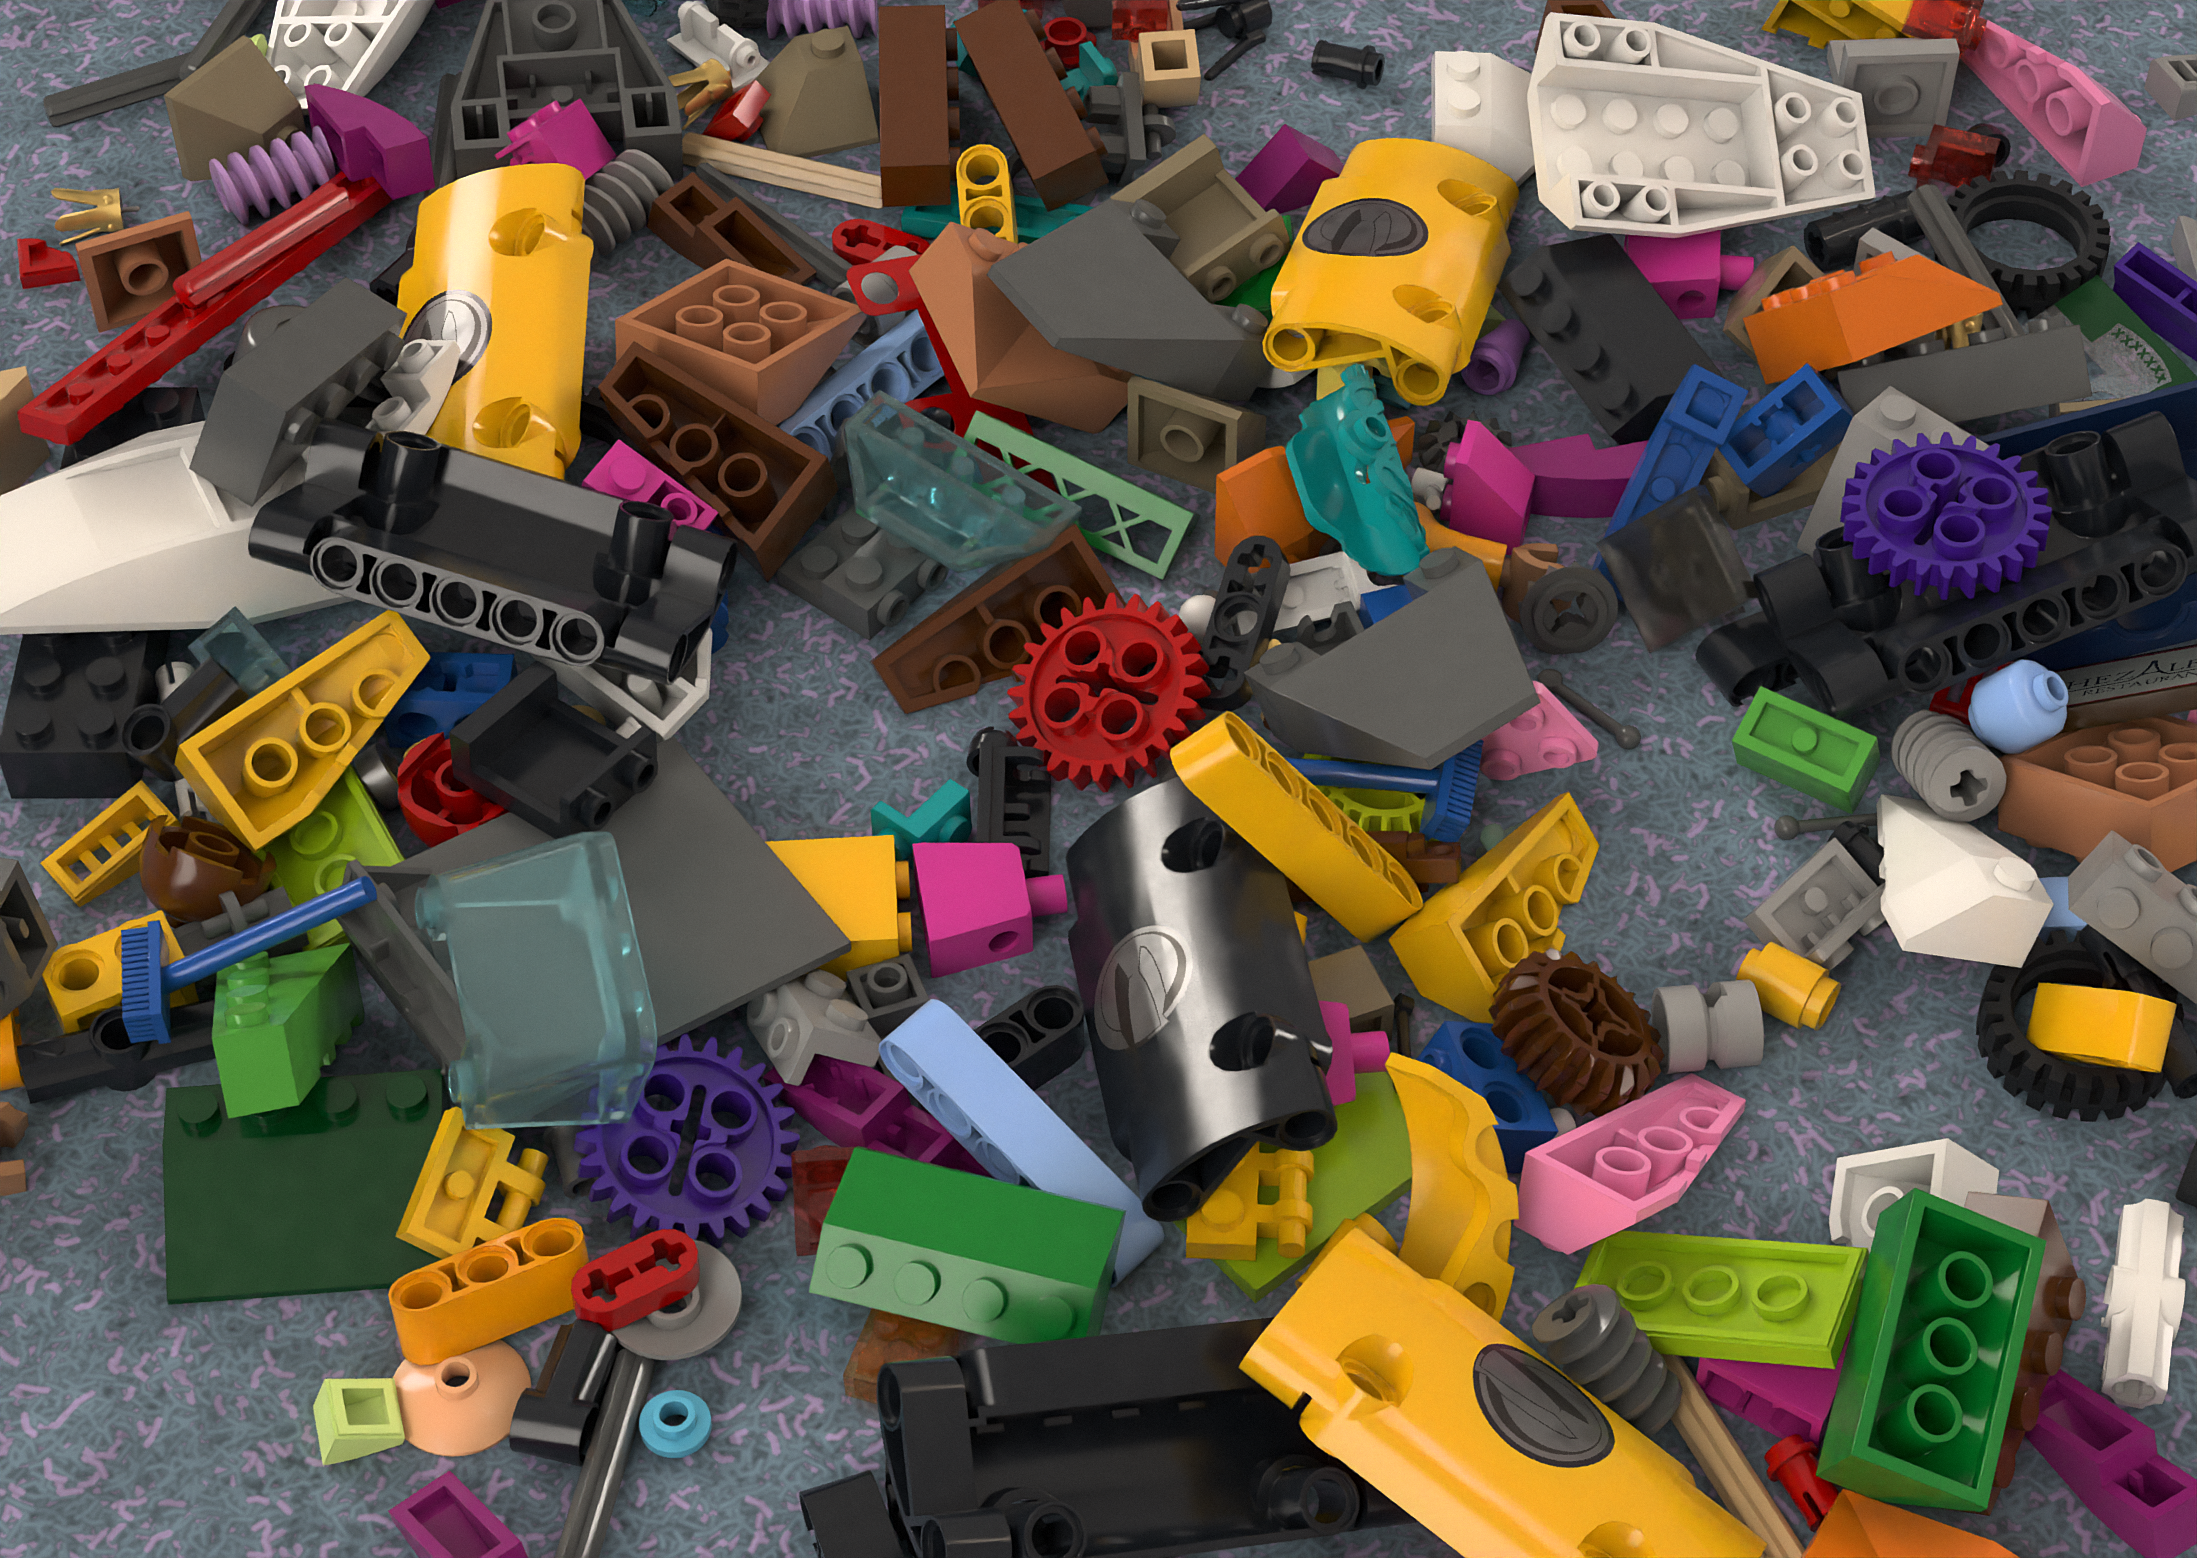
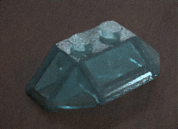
(946, 491)

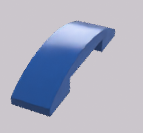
(1678, 448)

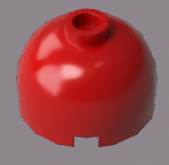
(433, 800)

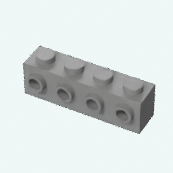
(2139, 909)

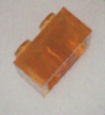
(893, 1339)

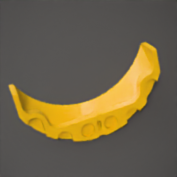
(1458, 1187)

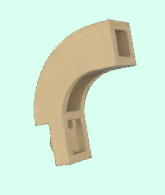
(1167, 63)

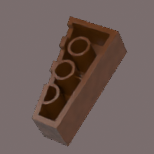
(1032, 102)
(915, 105)

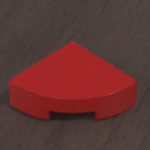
(44, 265)

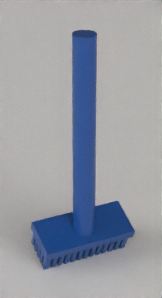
(1447, 786)
(151, 979)

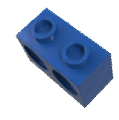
(447, 694)
(1474, 1058)

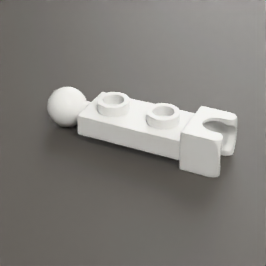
(1311, 591)

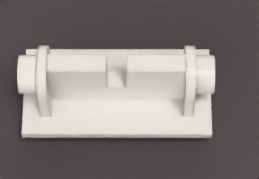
(705, 39)

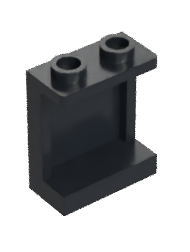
(549, 757)

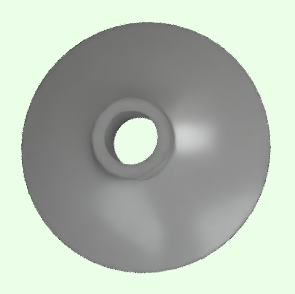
(704, 1322)

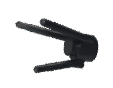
(1234, 19)

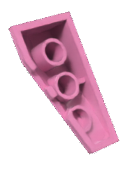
(2059, 106)
(1623, 1164)

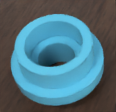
(675, 1440)

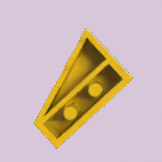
(1839, 19)

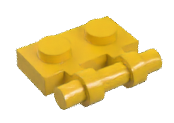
(459, 1184)
(1233, 1219)

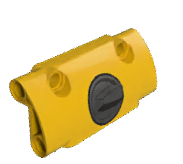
(1395, 265)
(509, 282)
(1475, 1423)

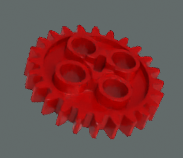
(1127, 642)

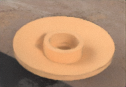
(466, 1416)

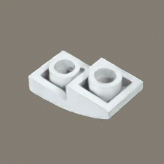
(417, 386)

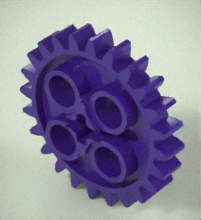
(1984, 536)
(747, 1158)

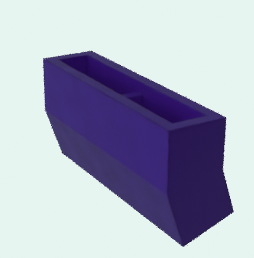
(2159, 296)

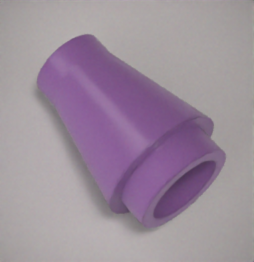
(1496, 358)

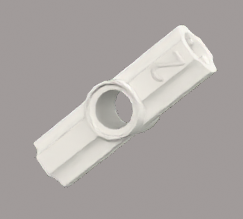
(2143, 1304)

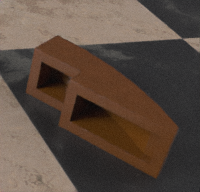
(710, 230)

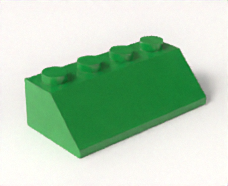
(966, 1250)
(1932, 1356)

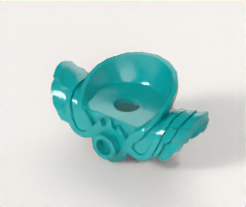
(1329, 468)

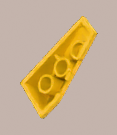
(292, 742)
(1498, 911)

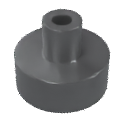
(379, 774)

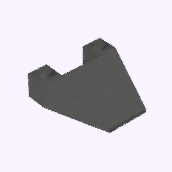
(562, 52)
(1116, 299)
(1409, 683)

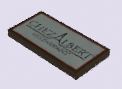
(2130, 688)

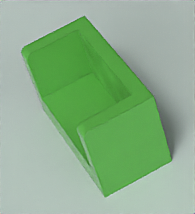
(1806, 750)

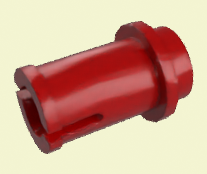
(1795, 1466)

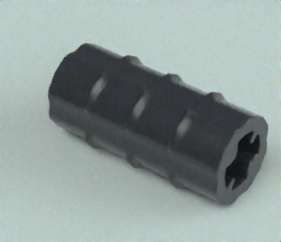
(1835, 238)

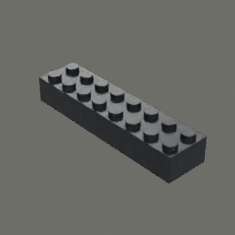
(82, 685)

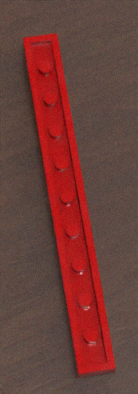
(176, 331)

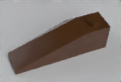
(987, 624)

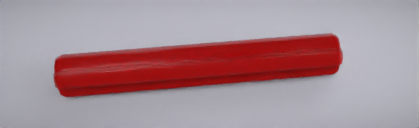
(261, 246)

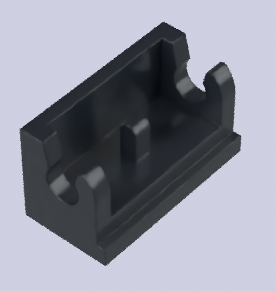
(1015, 804)

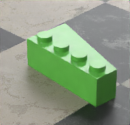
(281, 1025)

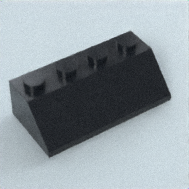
(1605, 331)

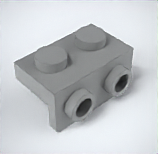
(1820, 907)
(811, 1018)

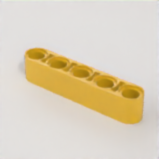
(1296, 827)

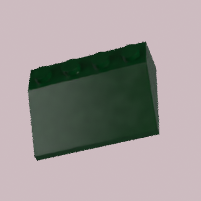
(297, 1191)

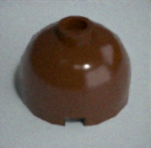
(193, 864)

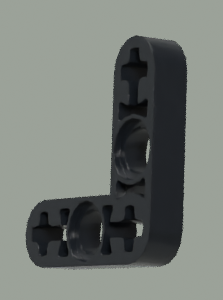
(1235, 595)

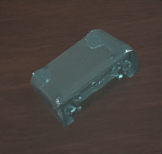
(544, 985)

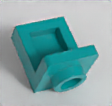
(938, 820)

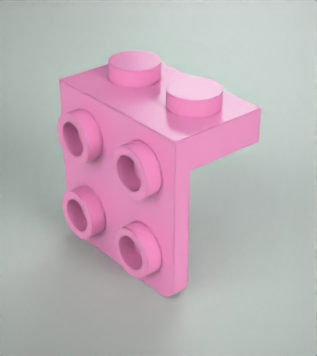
(1537, 741)

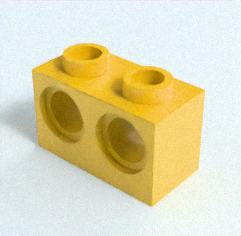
(88, 975)

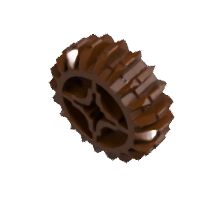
(1576, 1032)

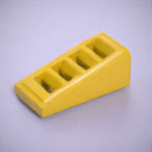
(119, 818)

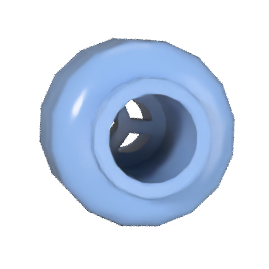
(2018, 707)

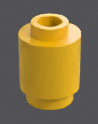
(1790, 986)

